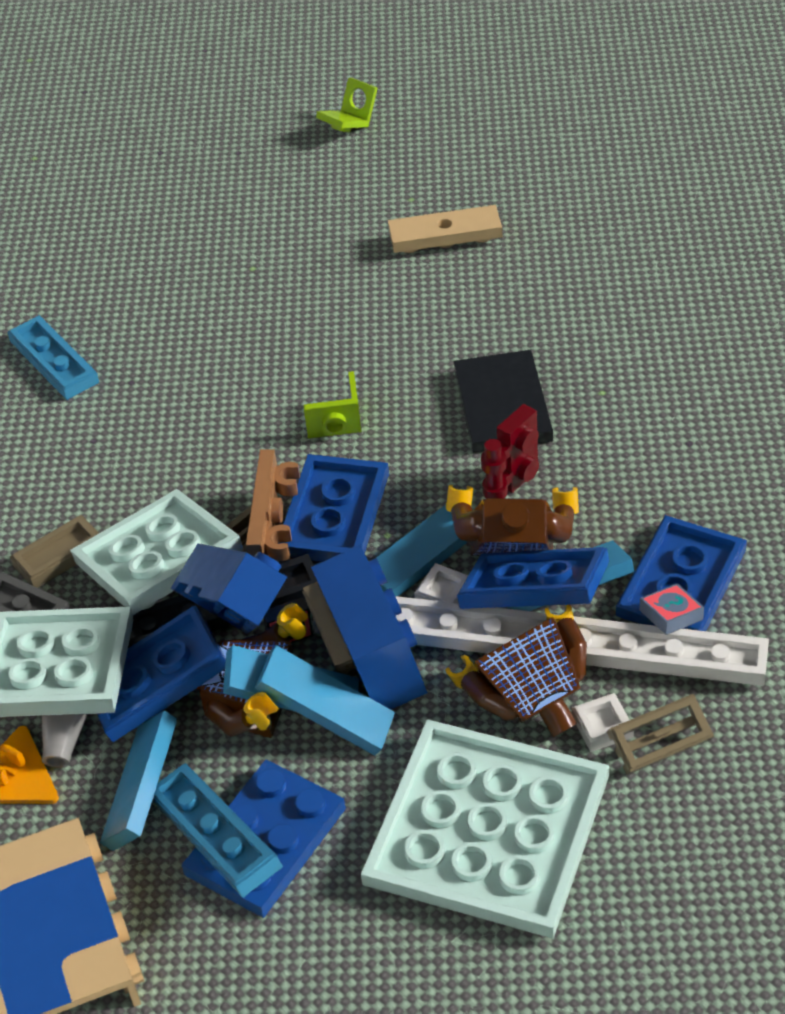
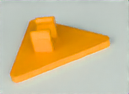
(23, 772)

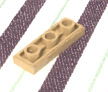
(445, 229)

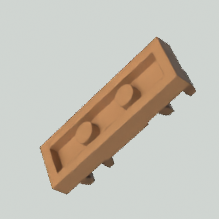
(268, 509)

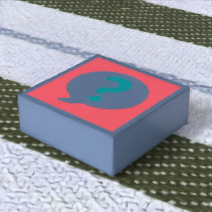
(671, 609)

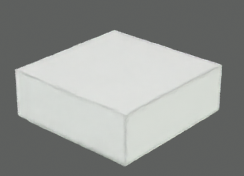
(441, 584)
(596, 718)

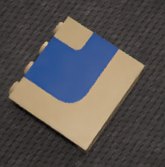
(57, 925)

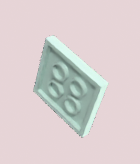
(149, 548)
(62, 660)

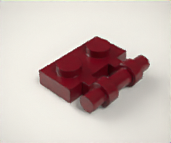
(511, 456)

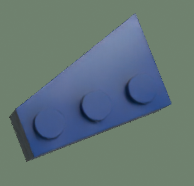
(230, 584)
(370, 627)

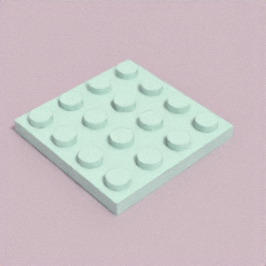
(487, 827)

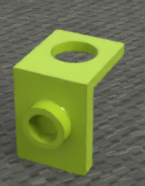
(349, 115)
(335, 416)

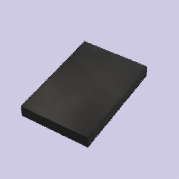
(496, 388)

